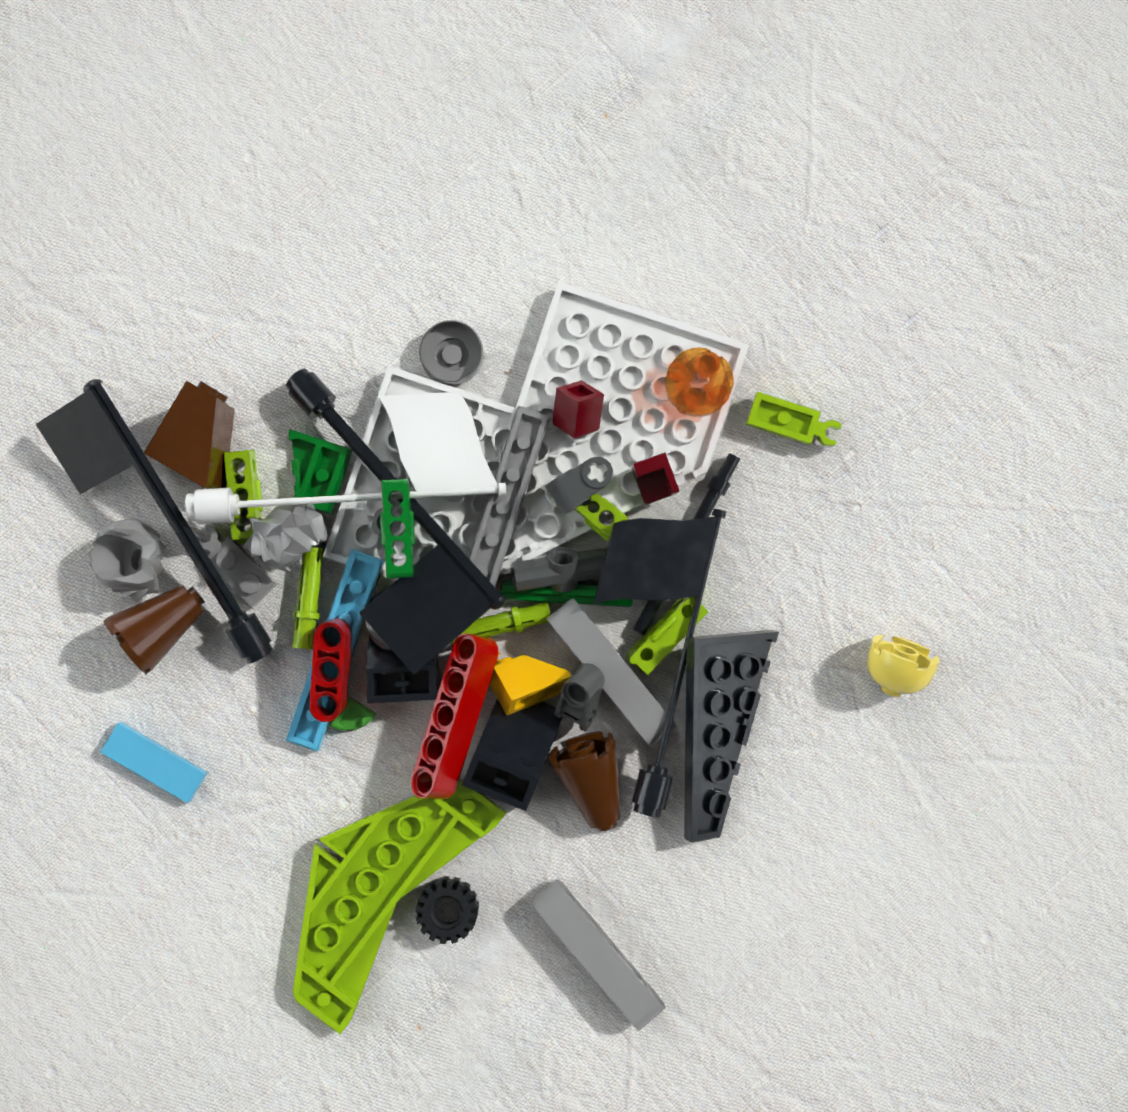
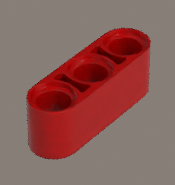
(321, 683)

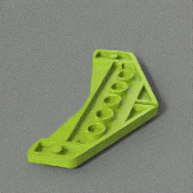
(355, 897)

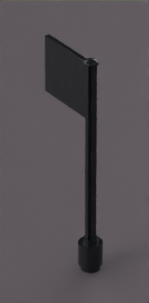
(97, 445)
(447, 590)

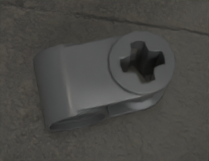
(575, 487)
(581, 695)

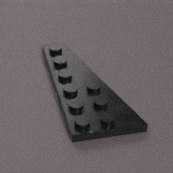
(720, 712)

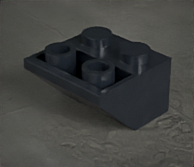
(393, 682)

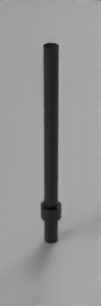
(717, 487)

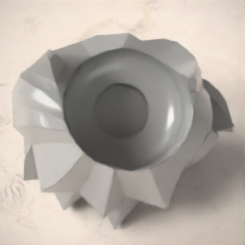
(286, 535)
(128, 558)

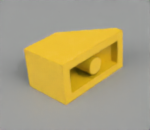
(525, 682)

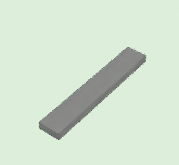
(502, 512)

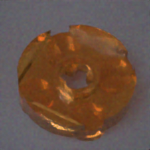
(708, 365)

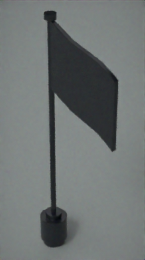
(659, 563)

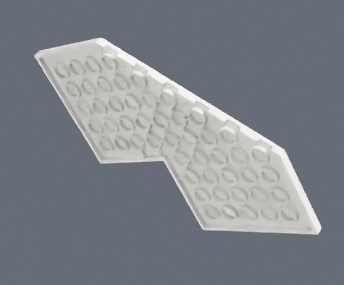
(583, 339)

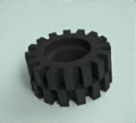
(447, 930)

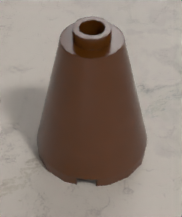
(155, 625)
(591, 777)

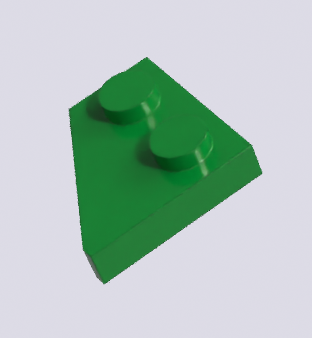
(317, 467)

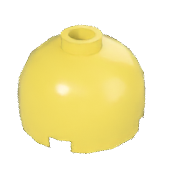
(900, 665)

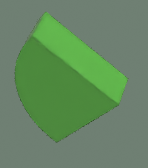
(353, 716)

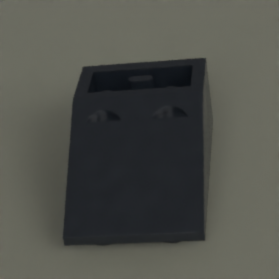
(513, 753)

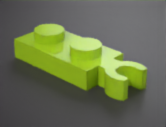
(789, 420)

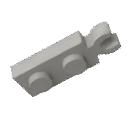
(238, 567)

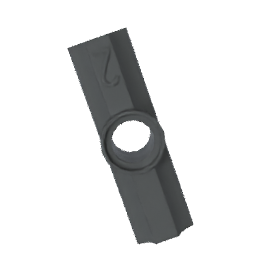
(559, 570)

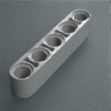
(620, 681)
(598, 954)

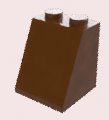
(195, 435)

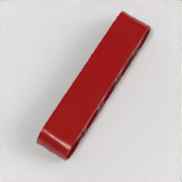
(454, 717)

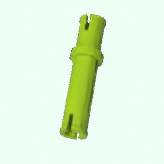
(307, 603)
(510, 621)

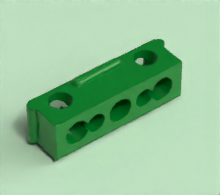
(386, 522)

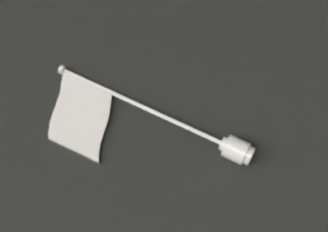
(434, 445)

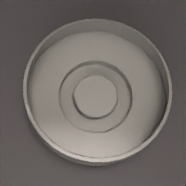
(451, 352)

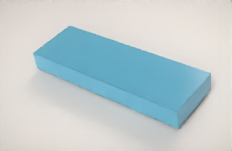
(154, 762)

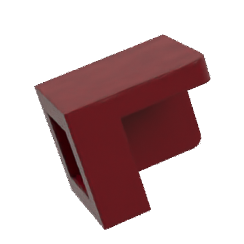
(577, 409)
(655, 478)

